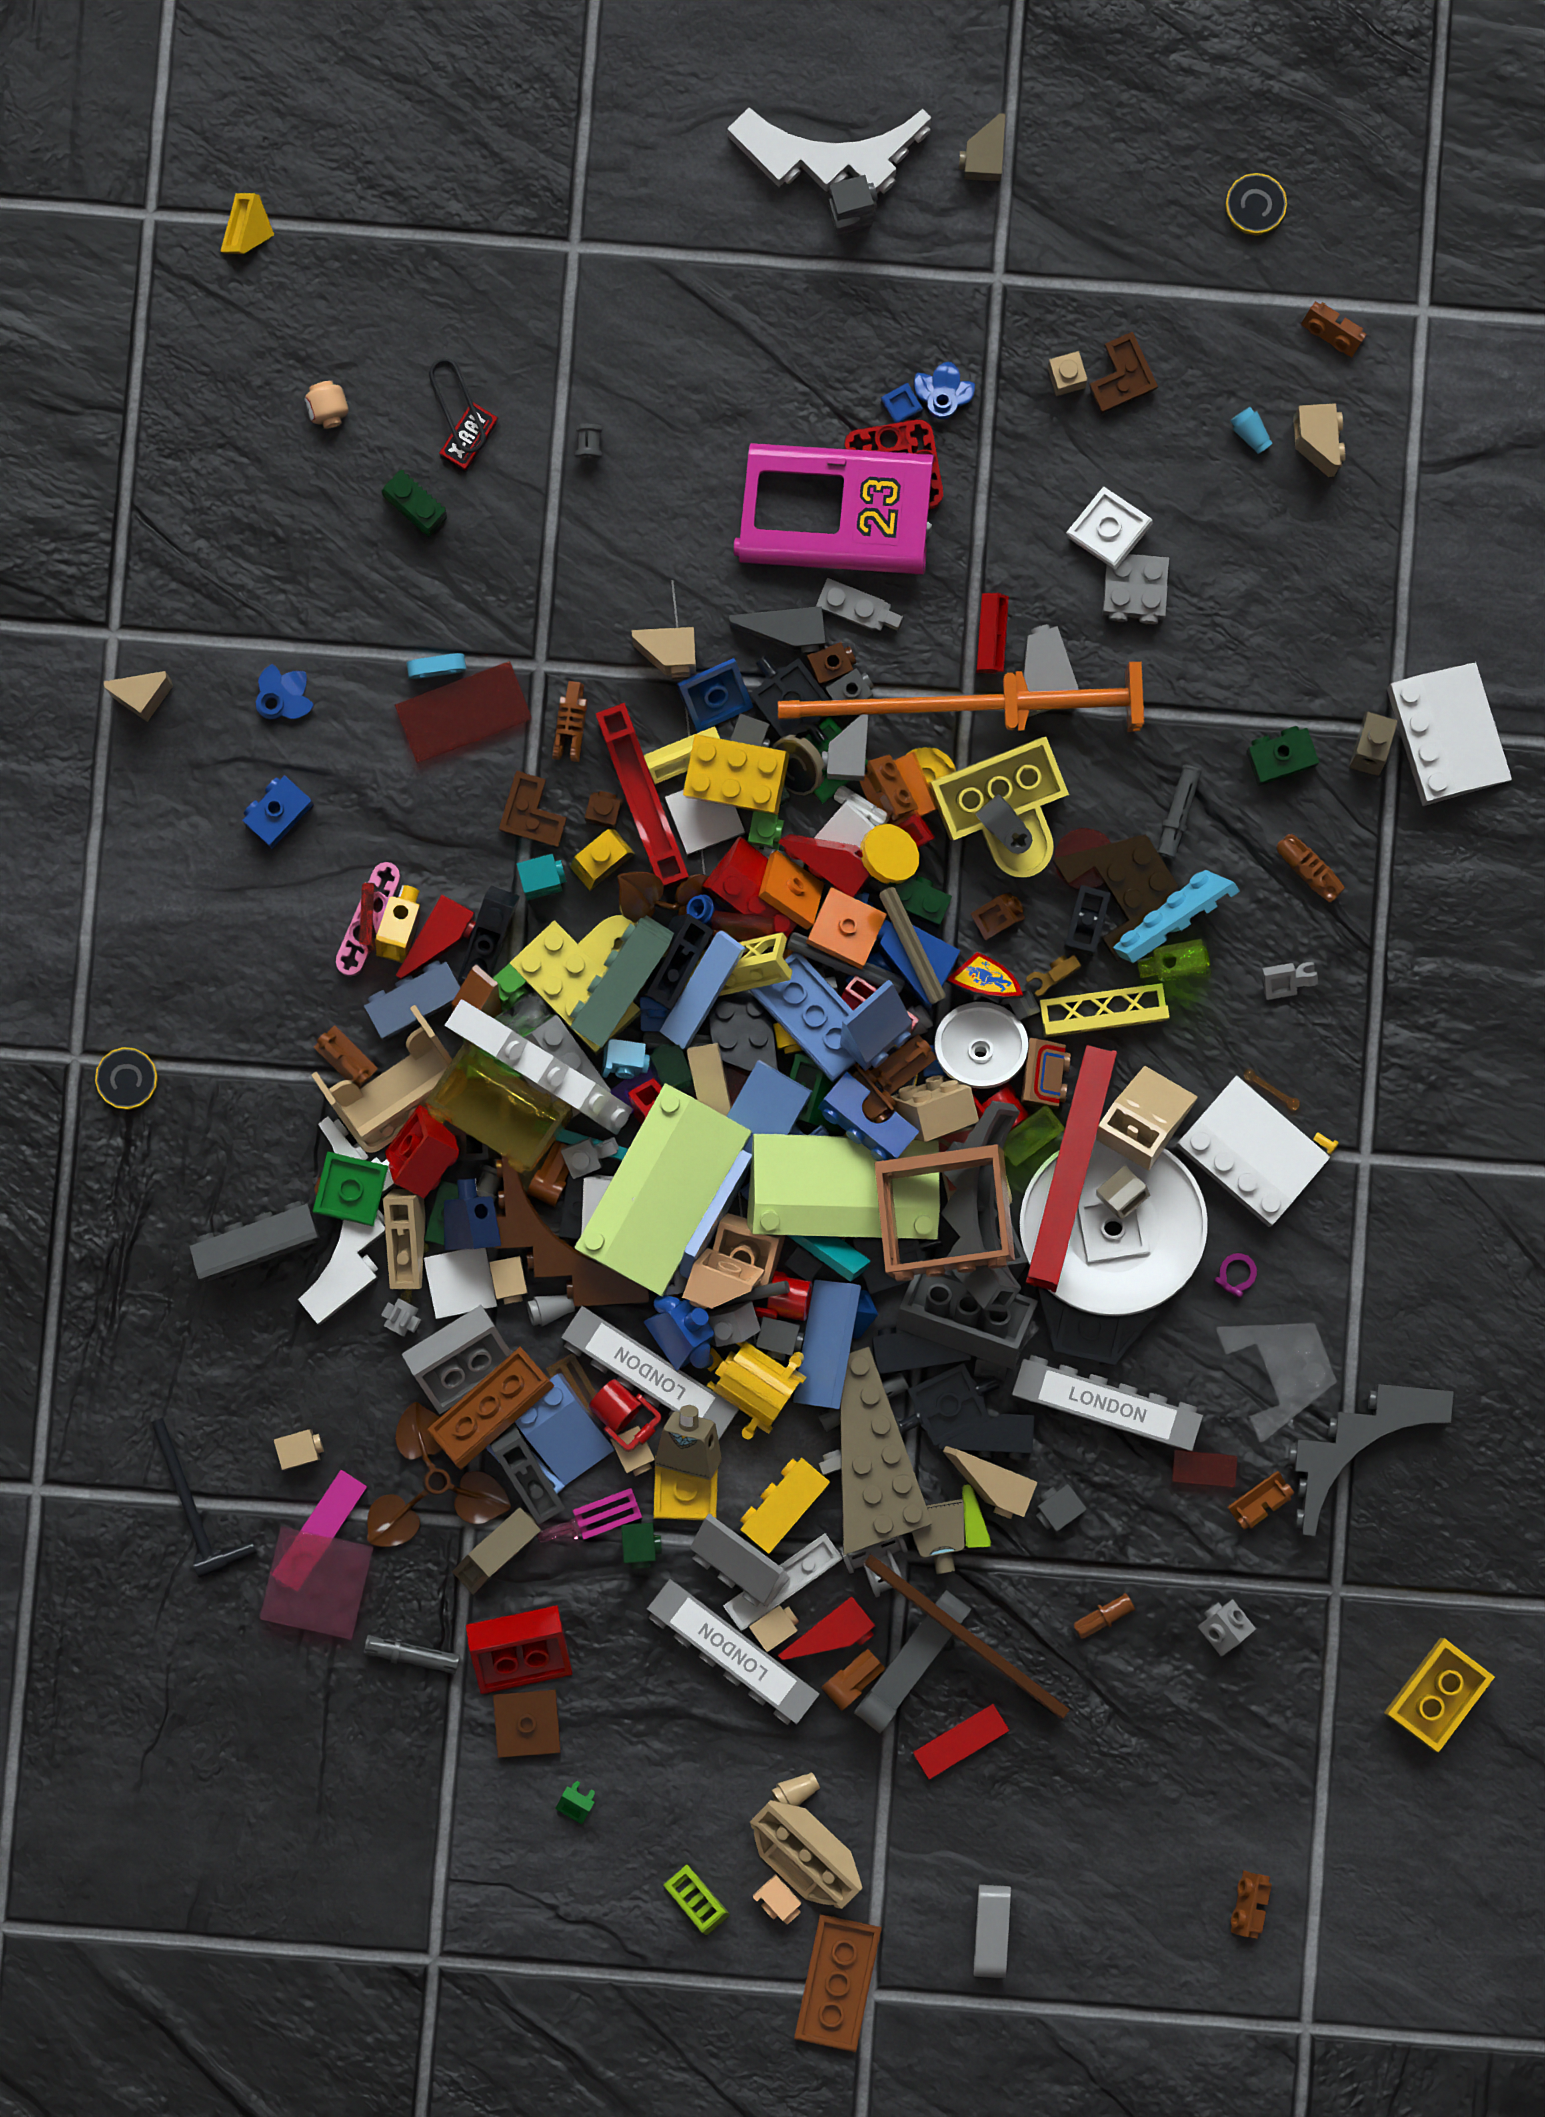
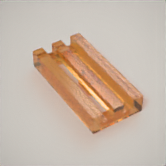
(562, 1365)

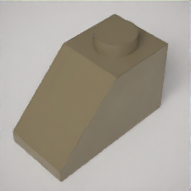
(985, 152)

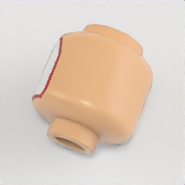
(326, 404)

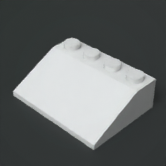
(1448, 733)
(1253, 1151)

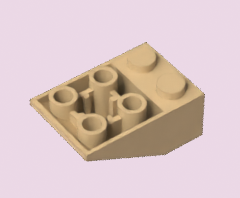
(1145, 1117)

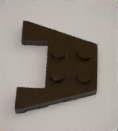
(1130, 873)

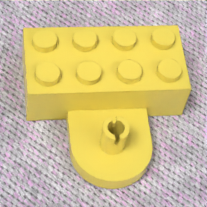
(1025, 780)
(563, 969)

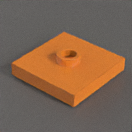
(916, 783)
(791, 889)
(846, 928)

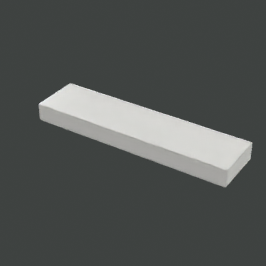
(801, 1569)

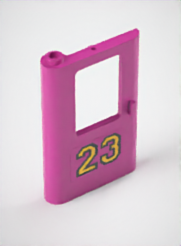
(880, 512)

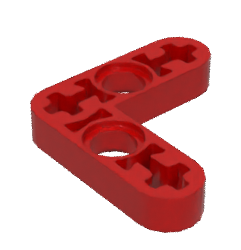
(904, 444)

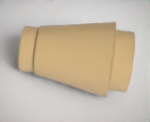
(795, 1790)

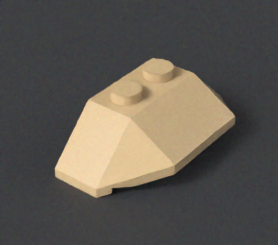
(806, 1854)

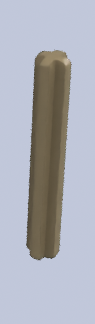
(912, 945)

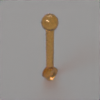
(1292, 1103)

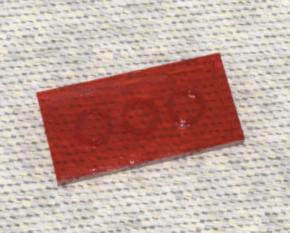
(463, 712)

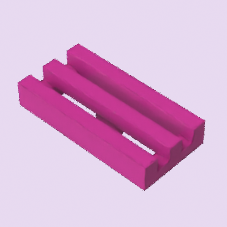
(583, 1522)

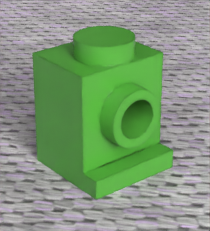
(765, 830)
(511, 987)

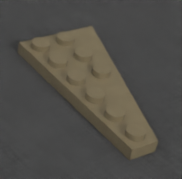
(876, 1473)

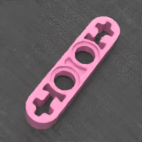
(345, 951)

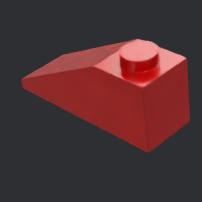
(442, 932)
(837, 1630)

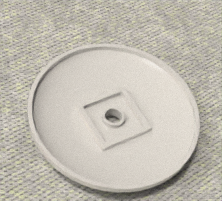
(1149, 1257)

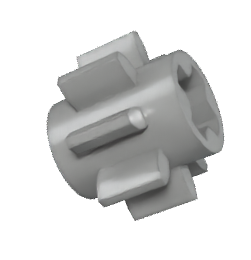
(401, 1317)

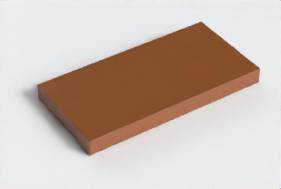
(490, 1408)
(837, 1983)

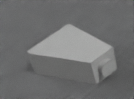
(1047, 663)

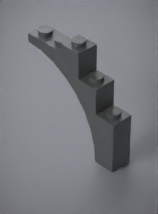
(973, 1215)
(1322, 1461)

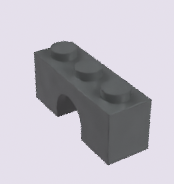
(852, 204)

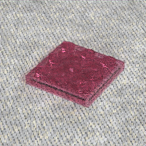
(316, 1582)

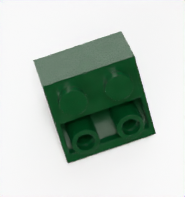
(812, 1077)

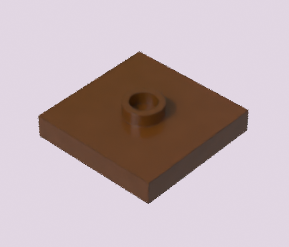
(526, 1723)

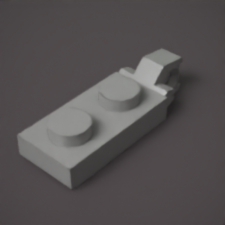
(857, 606)

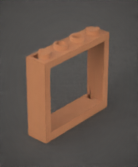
(935, 1163)

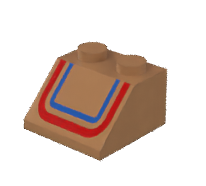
(1044, 1074)

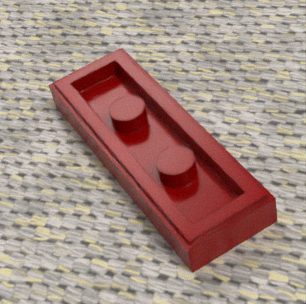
(961, 1741)

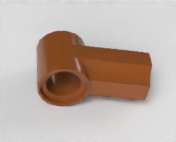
(550, 1179)
(848, 1683)

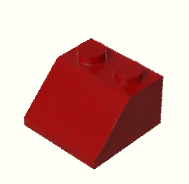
(421, 1153)

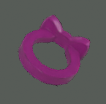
(1222, 1279)

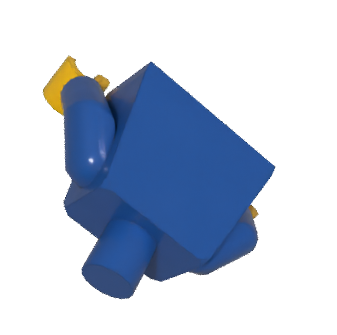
(683, 1333)

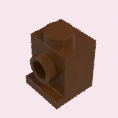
(823, 672)
(603, 809)

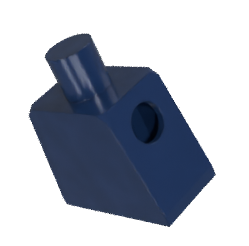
(470, 1219)

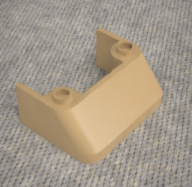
(387, 1102)

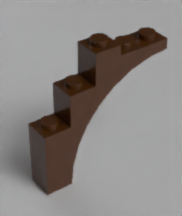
(552, 1256)

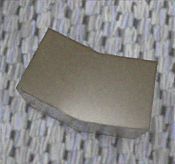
(1123, 1192)

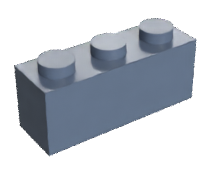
(429, 993)

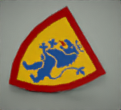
(985, 978)

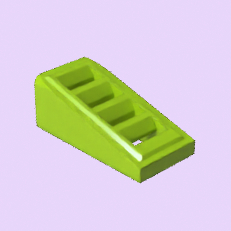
(974, 1526)
(716, 1919)

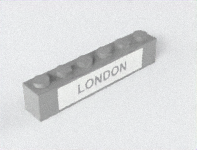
(644, 1369)
(1106, 1404)
(732, 1651)

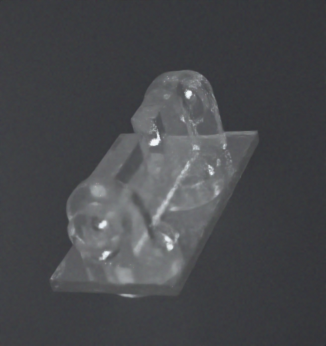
(530, 1014)

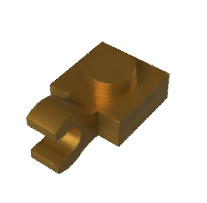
(1060, 969)

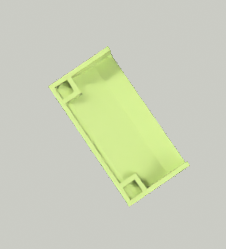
(674, 1176)
(831, 1189)

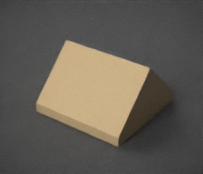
(141, 693)

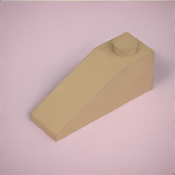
(404, 1238)
(994, 1484)

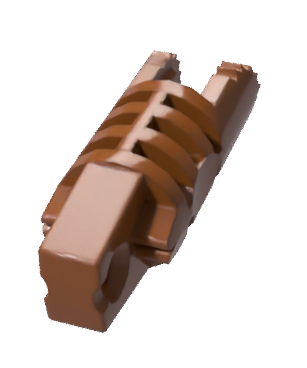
(570, 721)
(1310, 867)

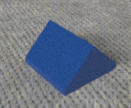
(715, 695)

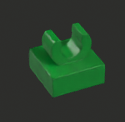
(575, 1804)

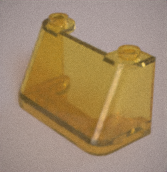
(497, 1108)

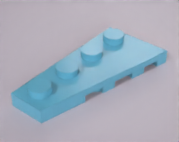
(1175, 914)

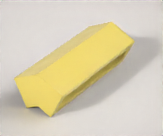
(674, 757)

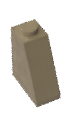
(496, 1550)

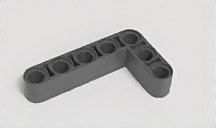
(909, 1665)

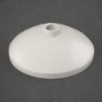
(983, 1029)

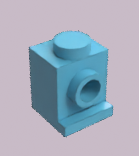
(624, 1059)

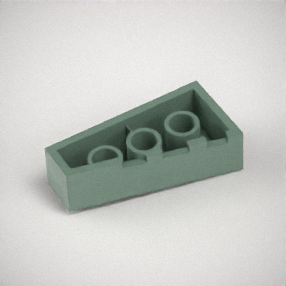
(622, 979)

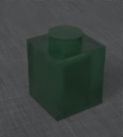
(670, 1067)

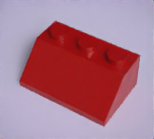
(739, 881)
(518, 1649)

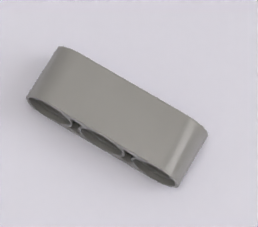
(992, 1931)

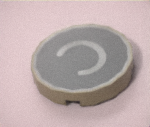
(803, 767)

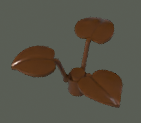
(643, 890)
(478, 1498)

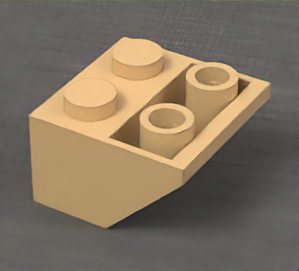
(1318, 434)
(936, 1107)

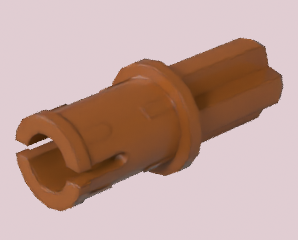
(1104, 1616)

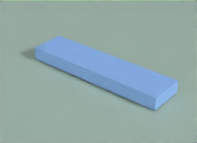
(702, 989)

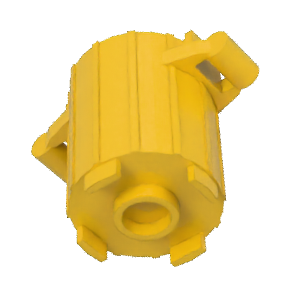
(757, 1385)

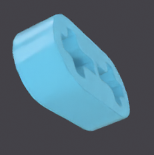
(436, 666)

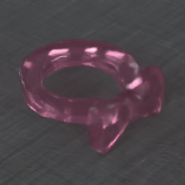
(560, 1530)

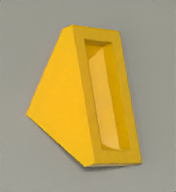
(246, 225)

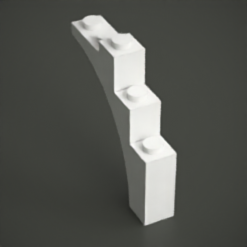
(783, 154)
(539, 1066)
(347, 1271)

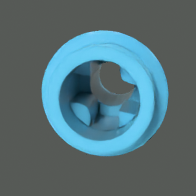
(1251, 429)

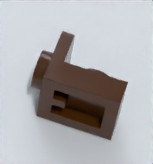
(998, 915)

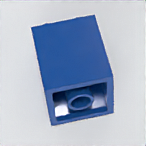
(940, 954)

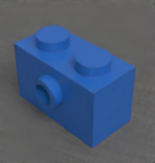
(277, 811)

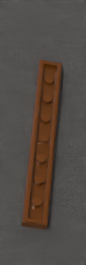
(966, 1636)

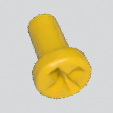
(1325, 1142)

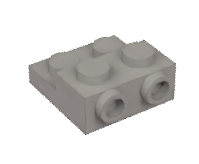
(1137, 589)

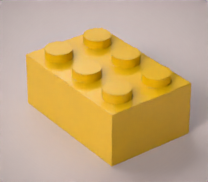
(736, 774)
(783, 1504)
(1439, 1694)

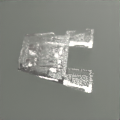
(1293, 1363)

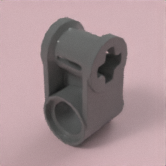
(1003, 823)

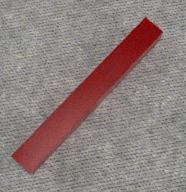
(1071, 1168)

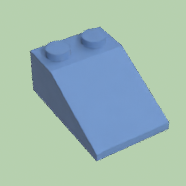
(876, 1027)
(564, 1432)

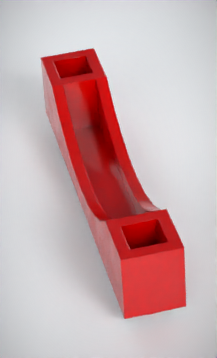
(641, 795)

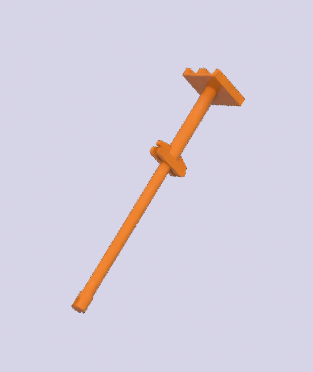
(1015, 701)

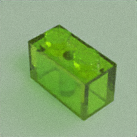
(1032, 1136)

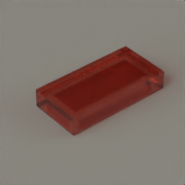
(1204, 1468)

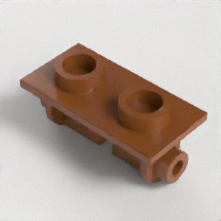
(1344, 337)
(887, 778)
(345, 1056)
(904, 1064)
(877, 1103)
(1270, 1493)
(1251, 1890)

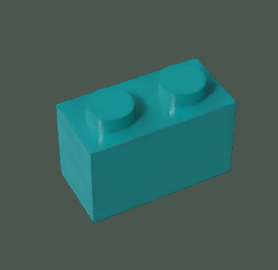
(541, 876)

